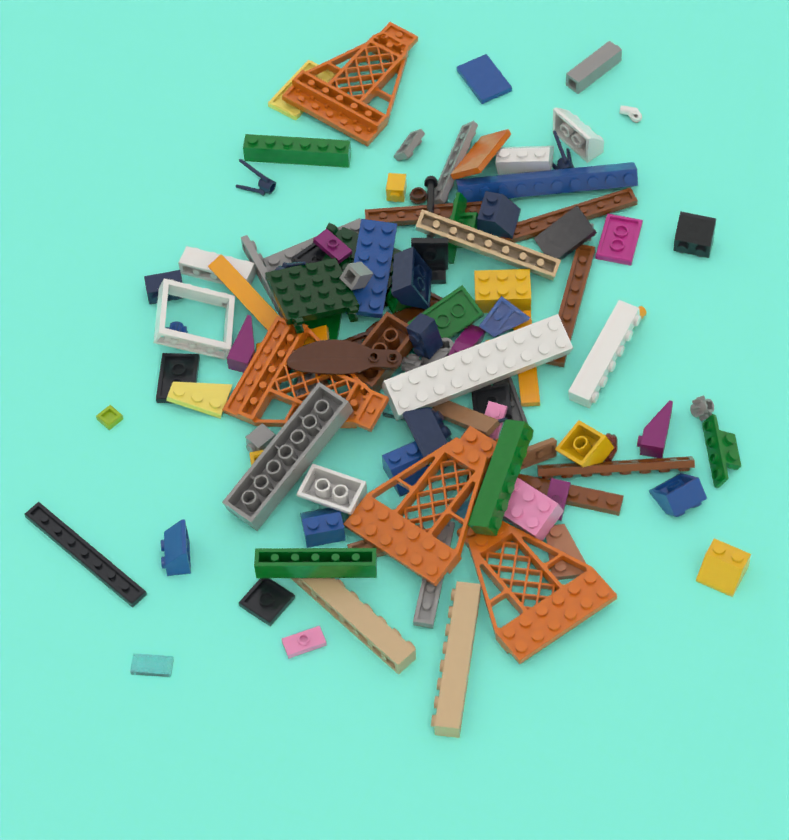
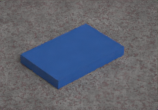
(484, 78)

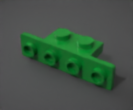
(460, 216)
(721, 450)

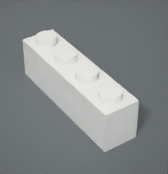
(196, 261)

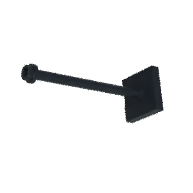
(432, 249)

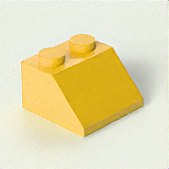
(585, 445)
(723, 567)

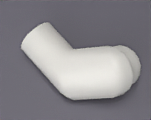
(632, 112)

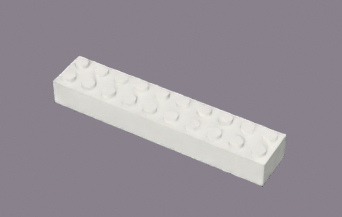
(477, 366)

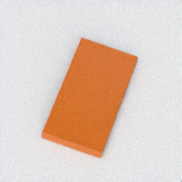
(480, 154)

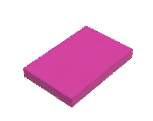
(619, 239)

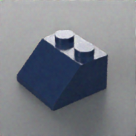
(498, 215)

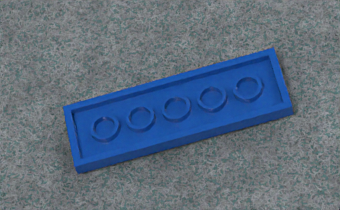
(375, 251)

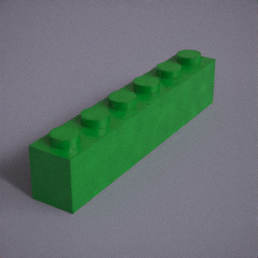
(297, 150)
(500, 477)
(315, 562)

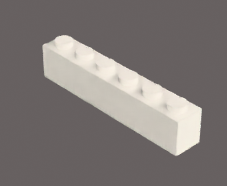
(604, 354)

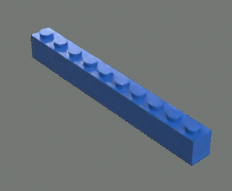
(550, 181)

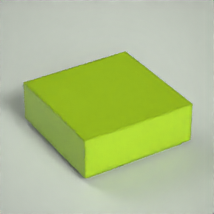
(109, 417)

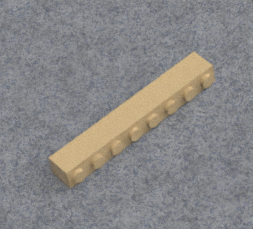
(487, 244)
(360, 621)
(457, 659)

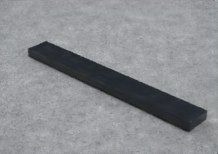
(85, 554)

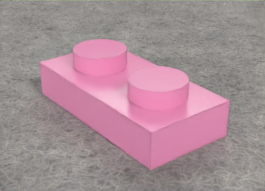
(498, 412)

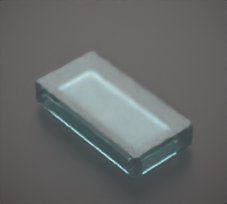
(152, 665)

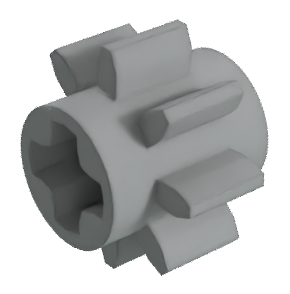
(411, 362)
(702, 408)

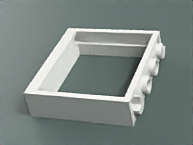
(189, 341)

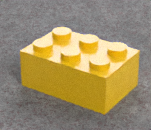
(510, 284)

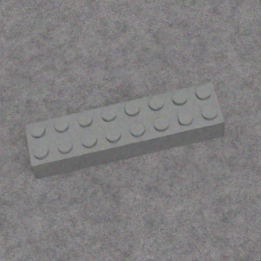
(288, 456)

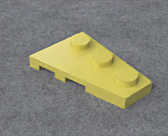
(202, 397)

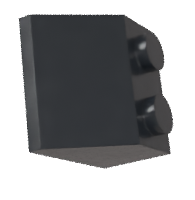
(694, 234)

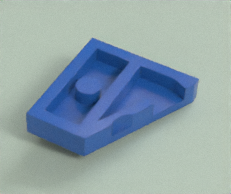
(502, 318)

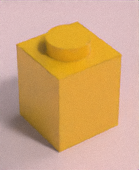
(396, 187)

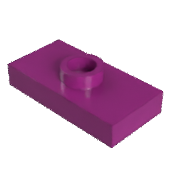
(332, 246)
(558, 492)

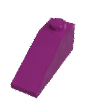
(468, 338)
(243, 347)
(655, 433)

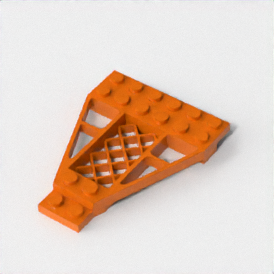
(351, 112)
(269, 370)
(399, 536)
(554, 613)

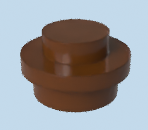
(418, 195)

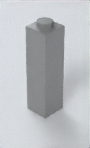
(593, 67)

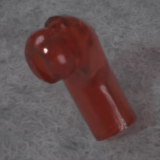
(614, 440)

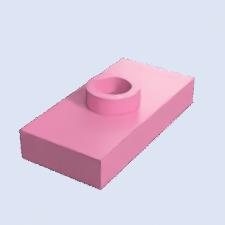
(304, 642)

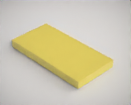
(285, 108)

